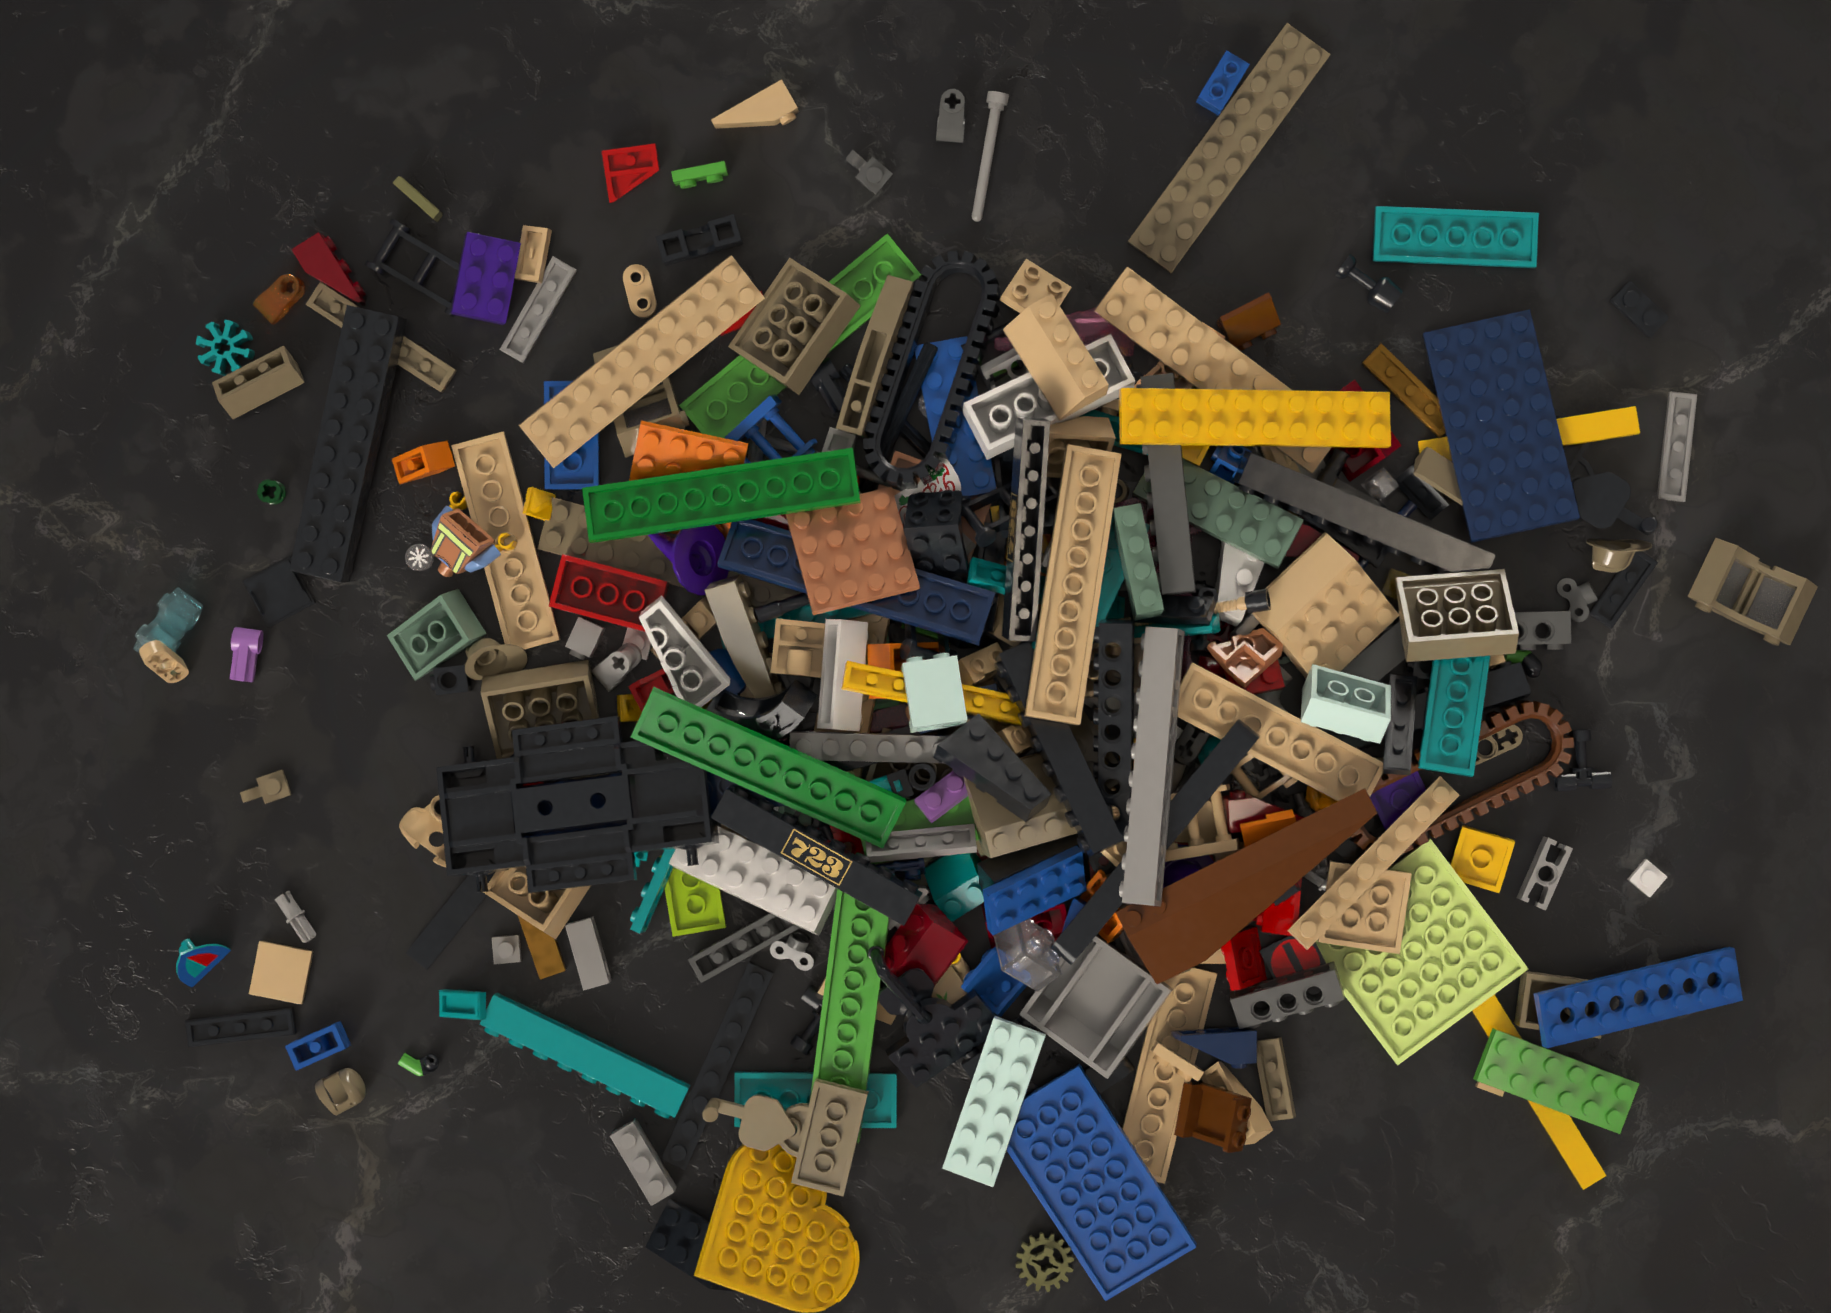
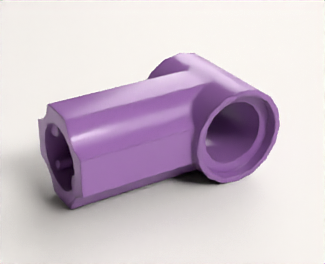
(245, 646)

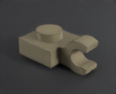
(270, 787)

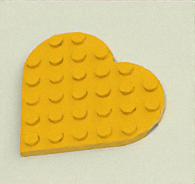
(777, 1236)

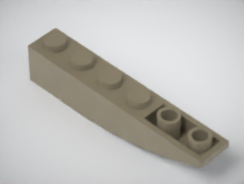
(874, 356)
(742, 635)

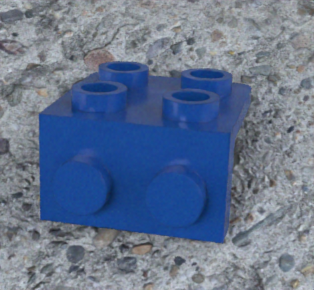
(993, 984)

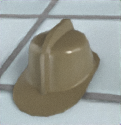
(1615, 554)
(490, 658)

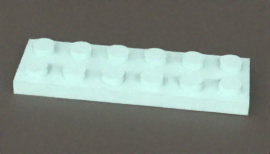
(994, 1101)

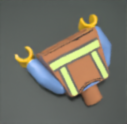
(461, 542)

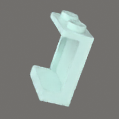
(934, 692)

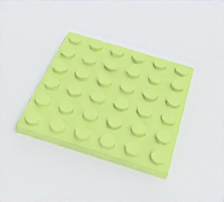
(1445, 966)

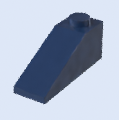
(1227, 1043)

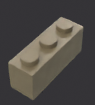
(258, 382)

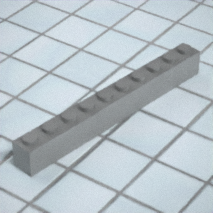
(1152, 766)

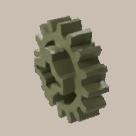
(1033, 1258)

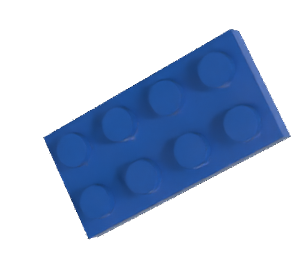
(582, 466)
(1034, 890)

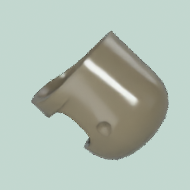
(345, 1089)

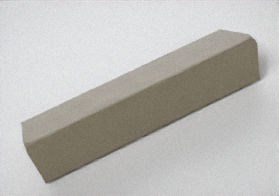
(1437, 472)

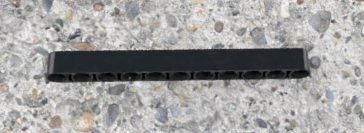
(1182, 810)

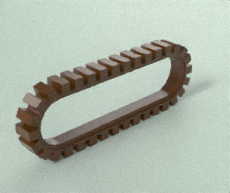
(1507, 788)

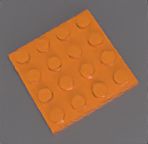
(672, 450)

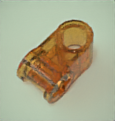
(276, 300)

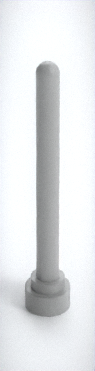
(996, 103)

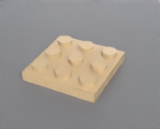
(1375, 917)

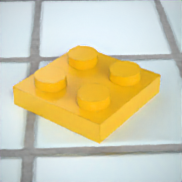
(1482, 858)

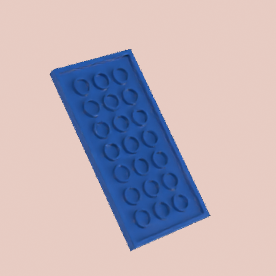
(1095, 1184)

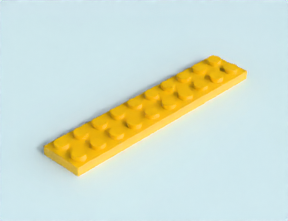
(1254, 418)

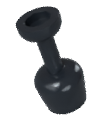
(1382, 293)

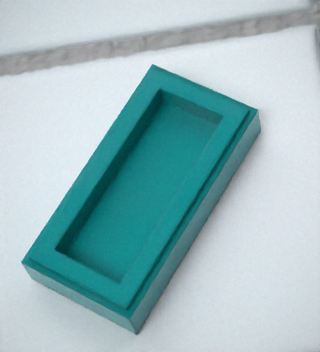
(462, 1004)

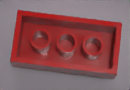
(604, 592)

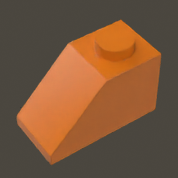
(423, 462)

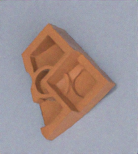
(1247, 655)

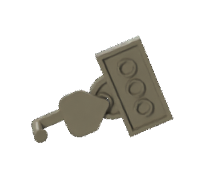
(824, 1133)

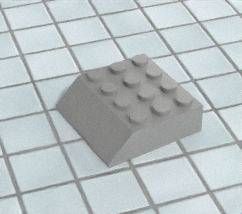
(1097, 1005)

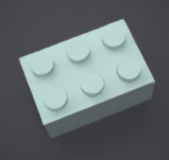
(1346, 704)

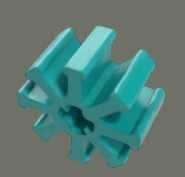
(222, 339)

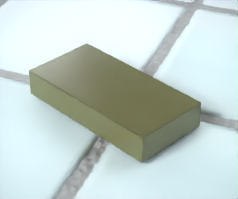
(418, 198)

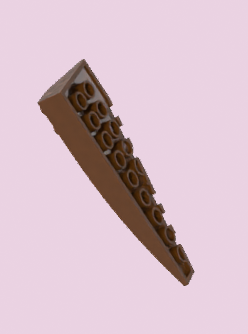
(1223, 898)

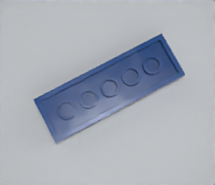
(966, 456)

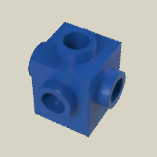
(1227, 461)

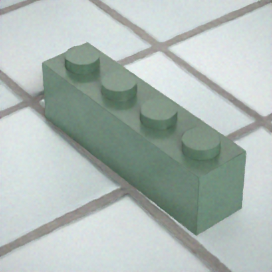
(1137, 562)

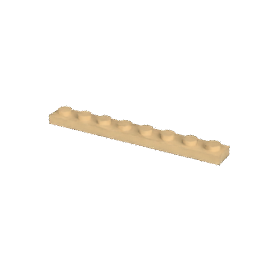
(1373, 863)

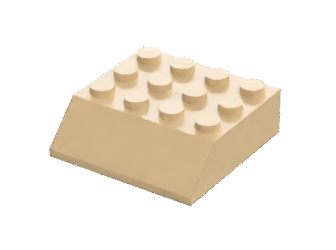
(1325, 608)

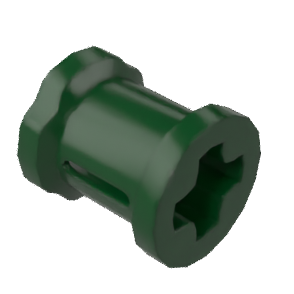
(263, 490)

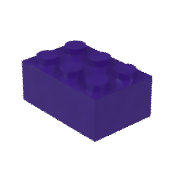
(485, 278)

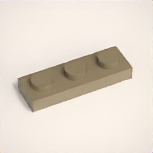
(1274, 1079)

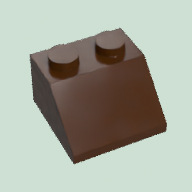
(1250, 322)

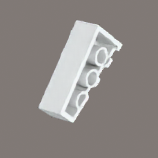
(1236, 575)
(685, 660)

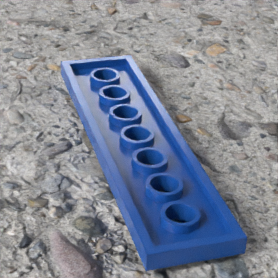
(1625, 985)

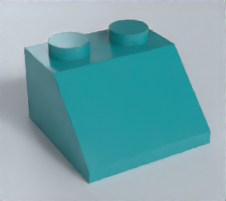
(955, 884)

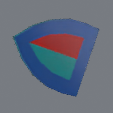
(198, 961)

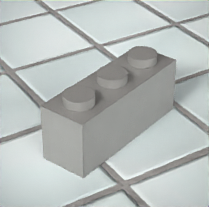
(643, 1161)

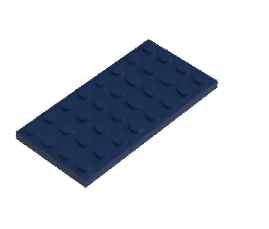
(1500, 426)

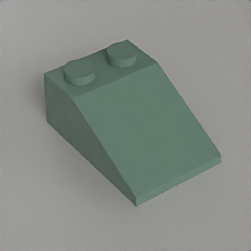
(436, 633)

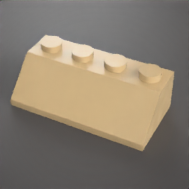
(1056, 357)

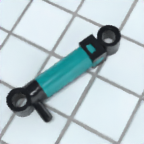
(897, 782)

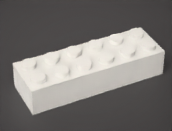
(995, 412)
(762, 880)

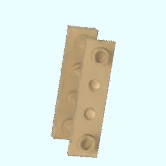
(1197, 846)

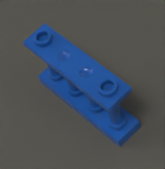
(769, 411)

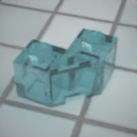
(175, 616)

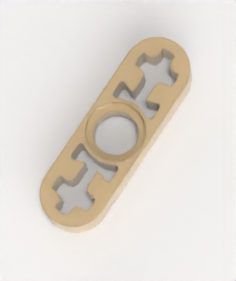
(163, 661)

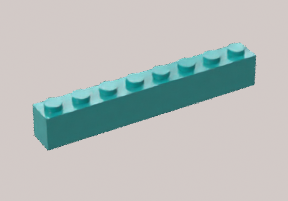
(584, 1055)

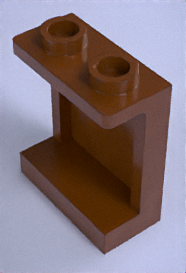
(1213, 1115)

